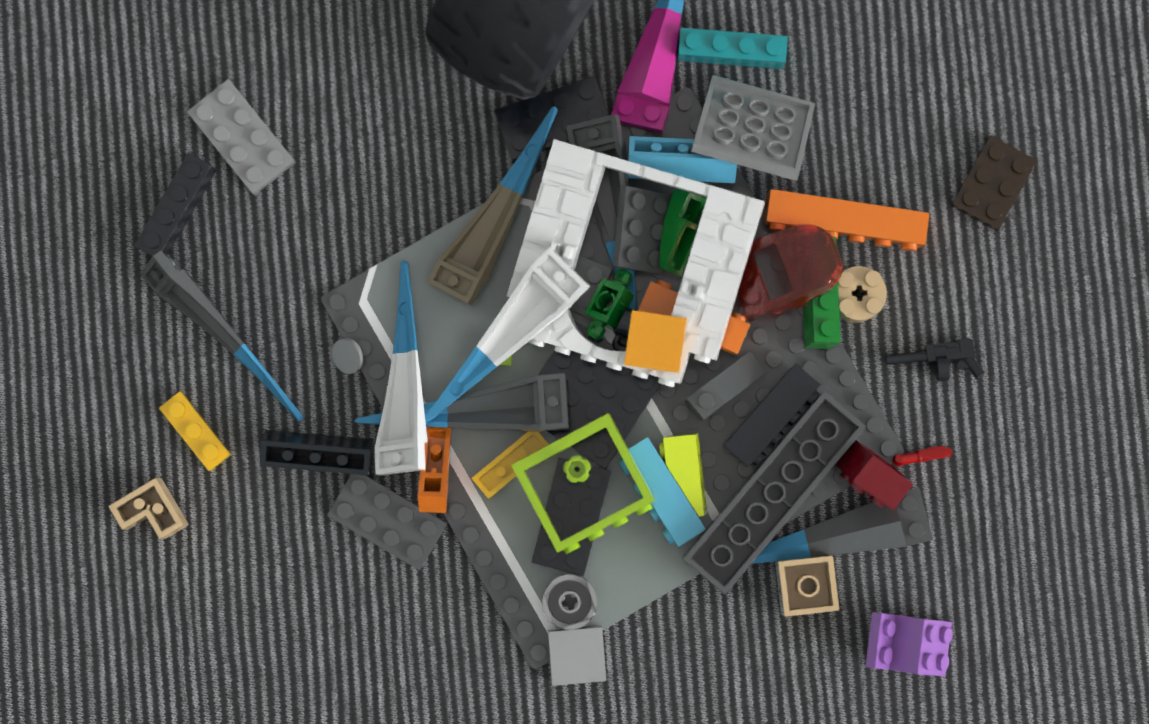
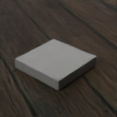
(576, 655)

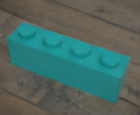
(732, 48)

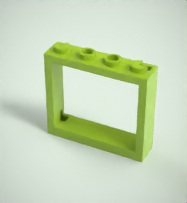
(595, 530)

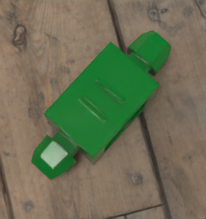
(606, 292)

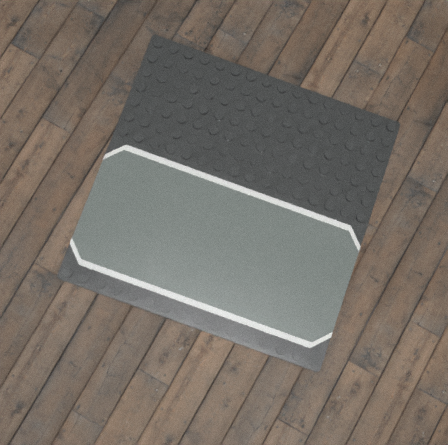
(500, 533)

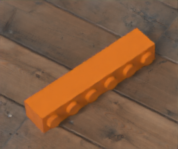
(847, 219)

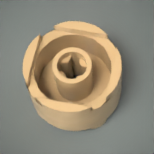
(873, 289)

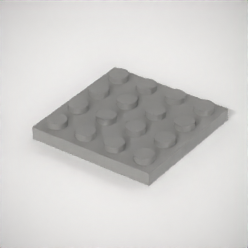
(754, 127)

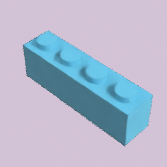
(676, 158)
(671, 504)

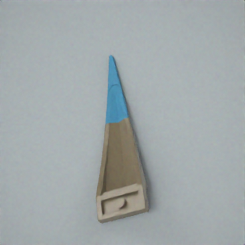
(476, 249)

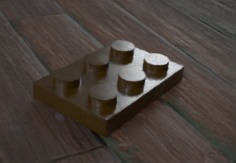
(994, 183)

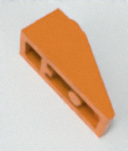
(435, 476)

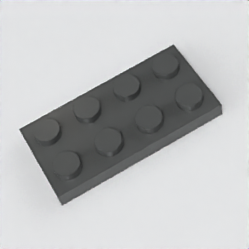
(387, 520)

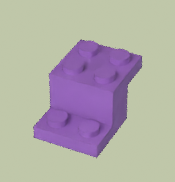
(909, 644)

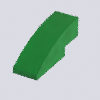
(680, 230)

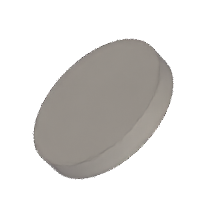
(347, 355)

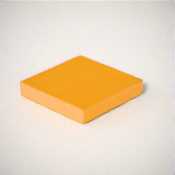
(655, 341)

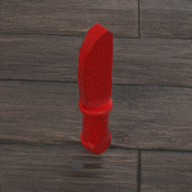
(923, 455)

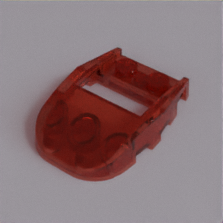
(809, 261)

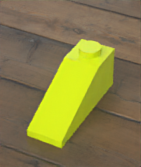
(685, 464)

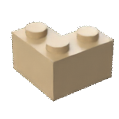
(150, 502)

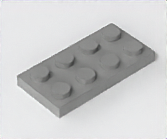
(241, 137)

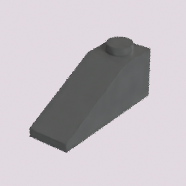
(725, 386)

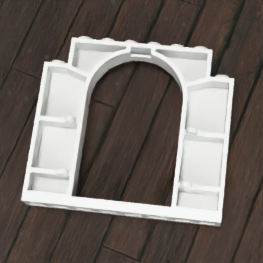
(711, 273)

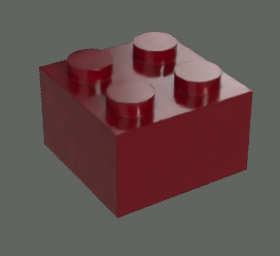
(873, 476)

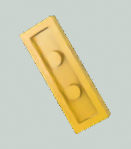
(195, 431)
(499, 471)

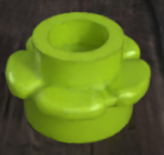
(572, 475)

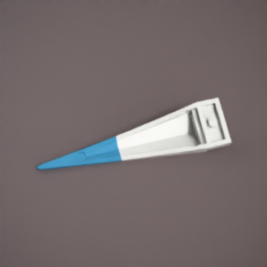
(536, 302)
(402, 423)

